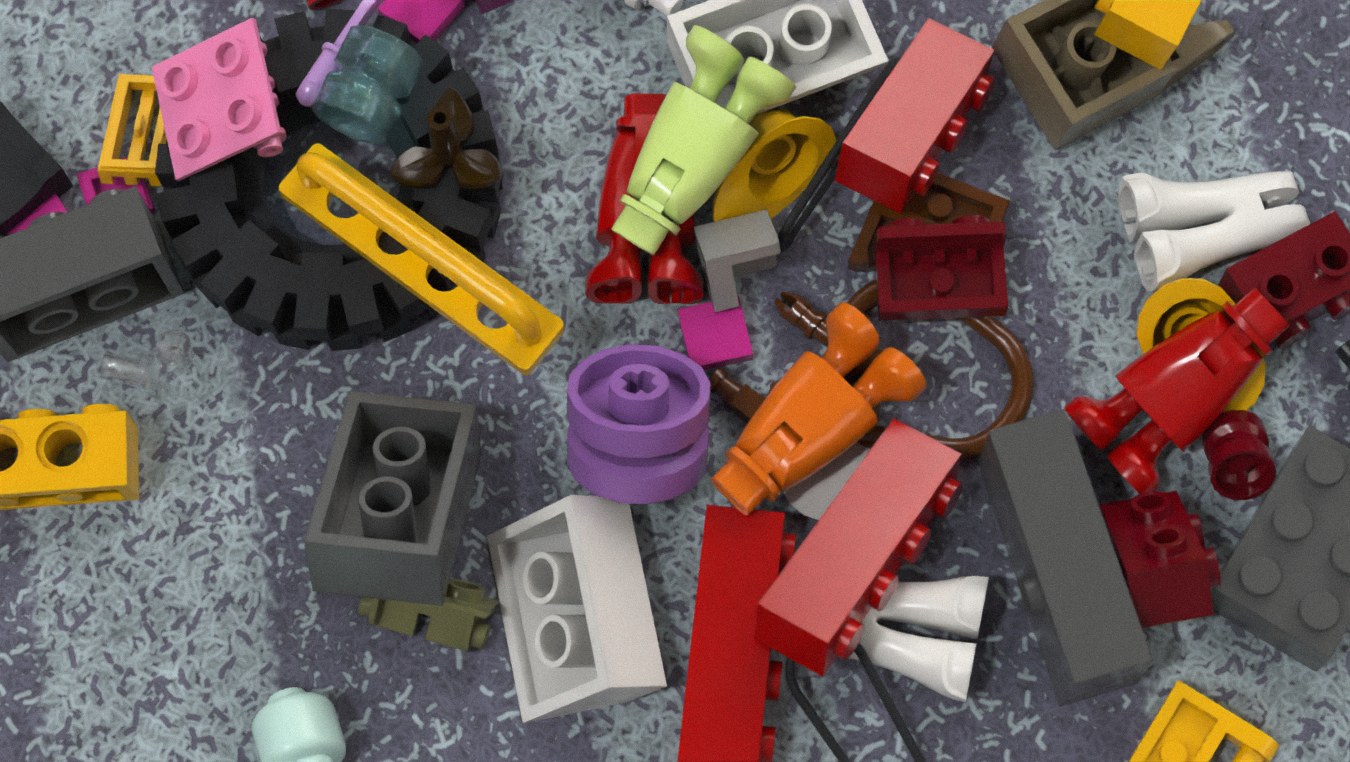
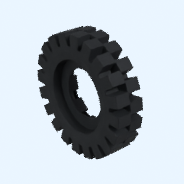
(334, 293)

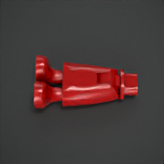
(619, 274)
(1180, 386)

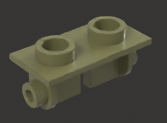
(452, 625)

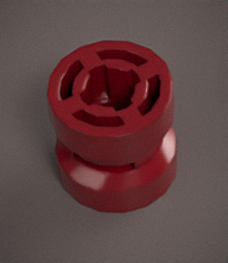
(1239, 455)

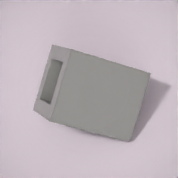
(733, 250)

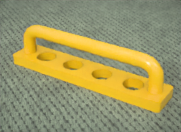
(530, 326)

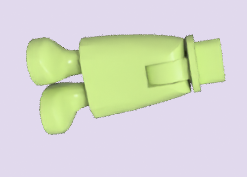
(696, 140)

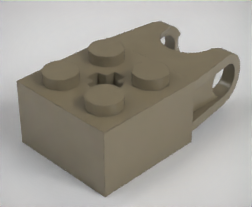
(1072, 96)

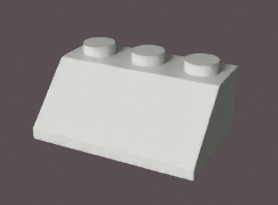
(803, 39)
(575, 608)

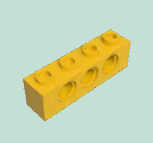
(101, 474)

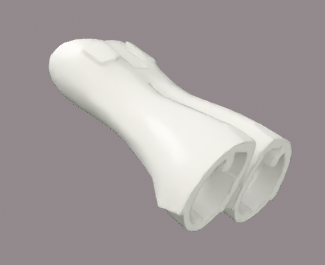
(1166, 208)
(940, 605)

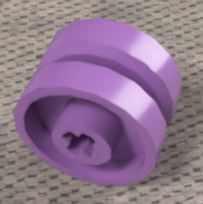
(638, 423)

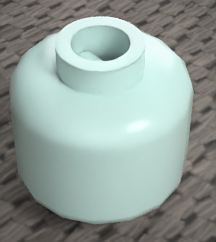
(298, 728)

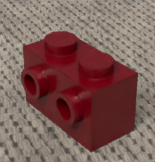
(1299, 276)
(1162, 557)

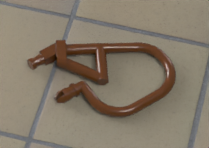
(746, 401)

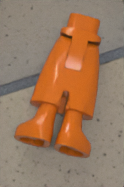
(816, 412)

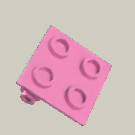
(218, 101)

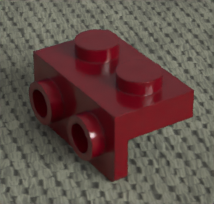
(941, 269)

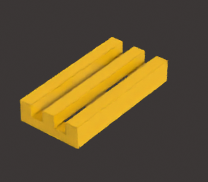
(135, 167)

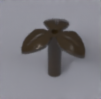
(450, 127)

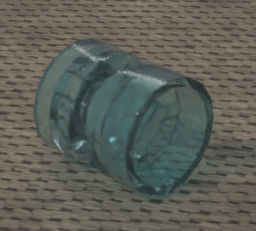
(371, 76)

